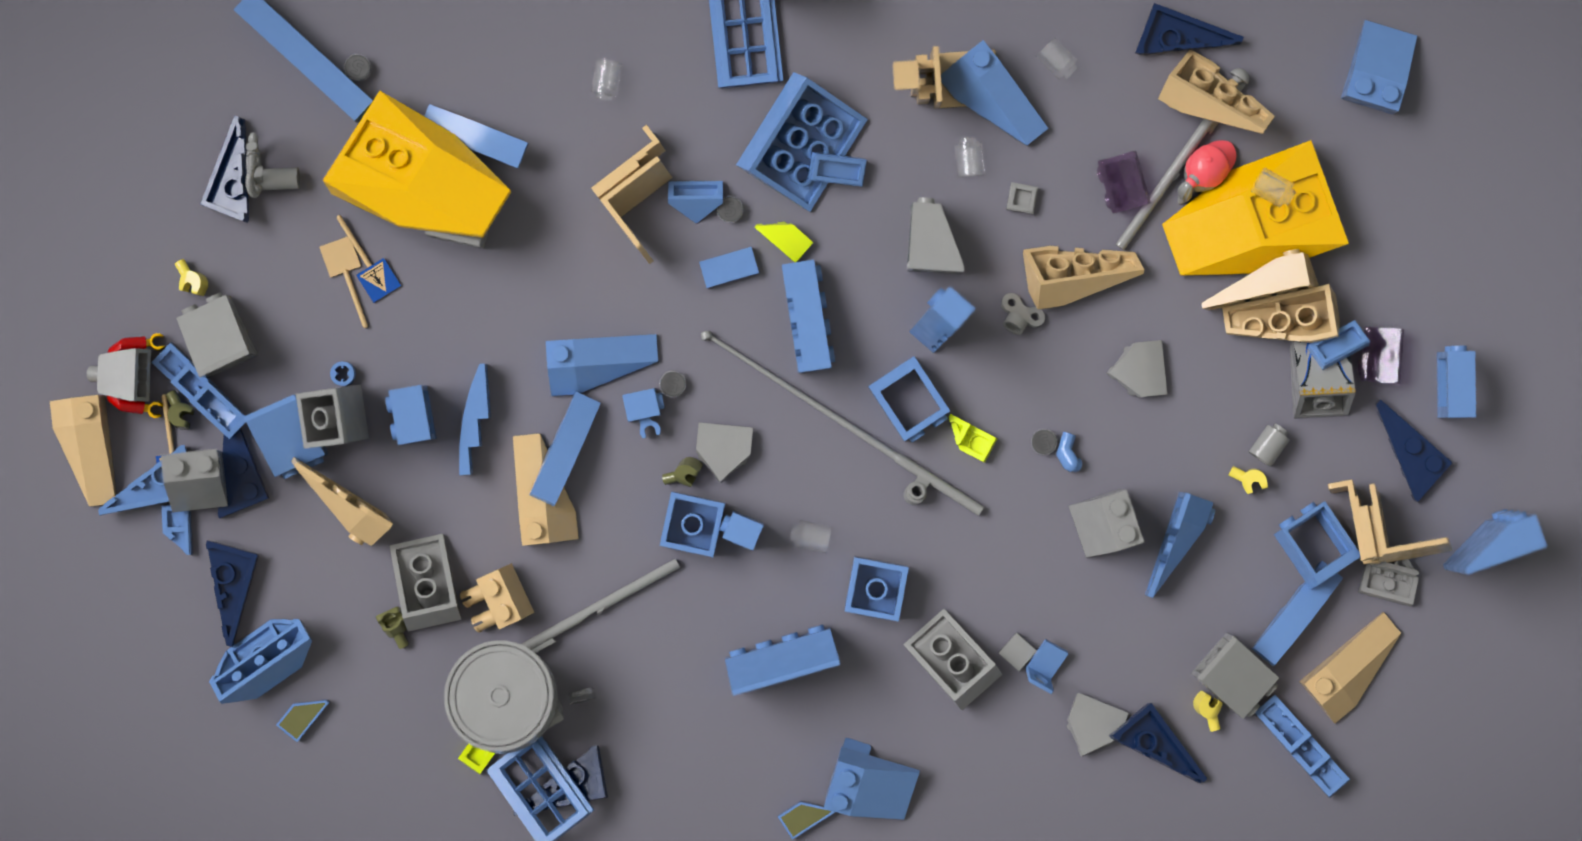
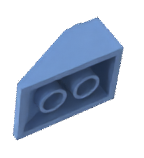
(1380, 68)
(870, 786)

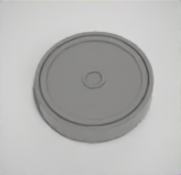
(500, 697)

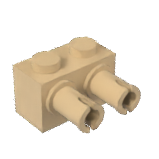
(503, 596)

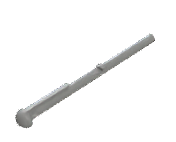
(1206, 126)
(546, 637)

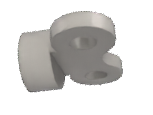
(1020, 315)

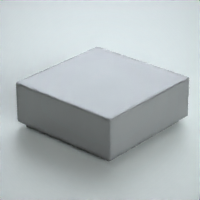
(1022, 198)
(1017, 651)

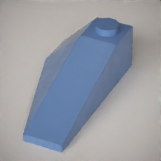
(990, 91)
(590, 362)
(1184, 527)

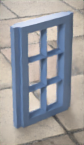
(722, 51)
(520, 805)

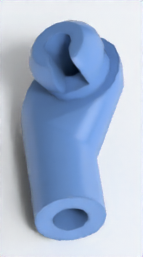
(1066, 455)

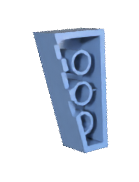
(806, 316)

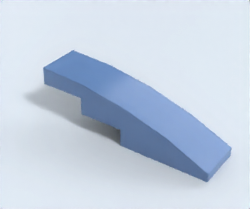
(480, 137)
(200, 391)
(476, 408)
(564, 449)
(1294, 618)
(1302, 746)

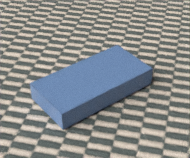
(837, 169)
(729, 267)
(1333, 350)

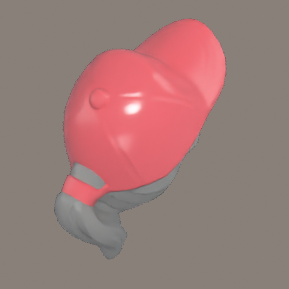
(1207, 168)

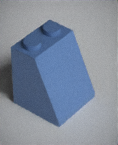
(280, 437)

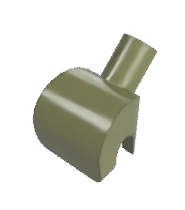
(178, 410)
(684, 473)
(394, 626)

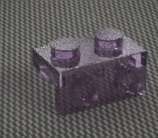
(1123, 182)
(1383, 356)

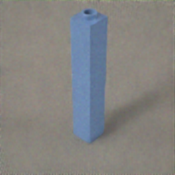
(305, 57)

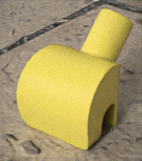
(191, 278)
(1248, 478)
(1207, 710)

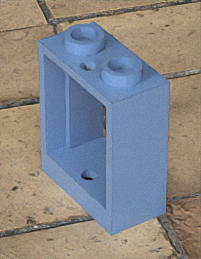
(882, 383)
(1456, 383)
(1335, 531)

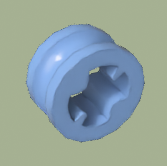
(351, 373)

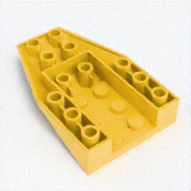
(415, 173)
(1240, 232)

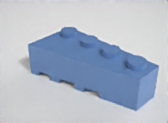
(942, 319)

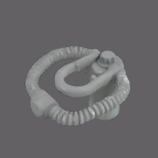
(263, 179)

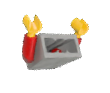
(125, 374)

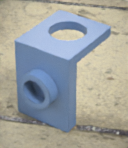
(1045, 664)

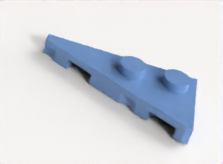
(142, 492)

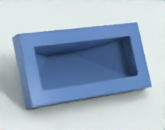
(695, 198)

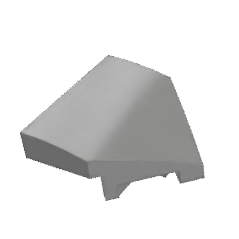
(1141, 369)
(723, 448)
(1390, 581)
(1093, 723)

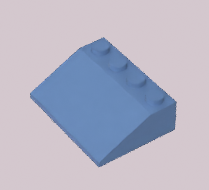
(800, 123)
(1497, 541)
(781, 660)

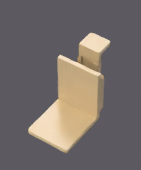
(907, 77)
(633, 183)
(1372, 530)

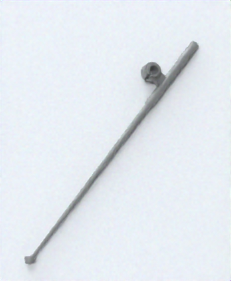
(923, 478)

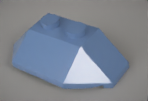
(261, 660)

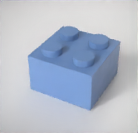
(411, 414)
(692, 524)
(876, 588)

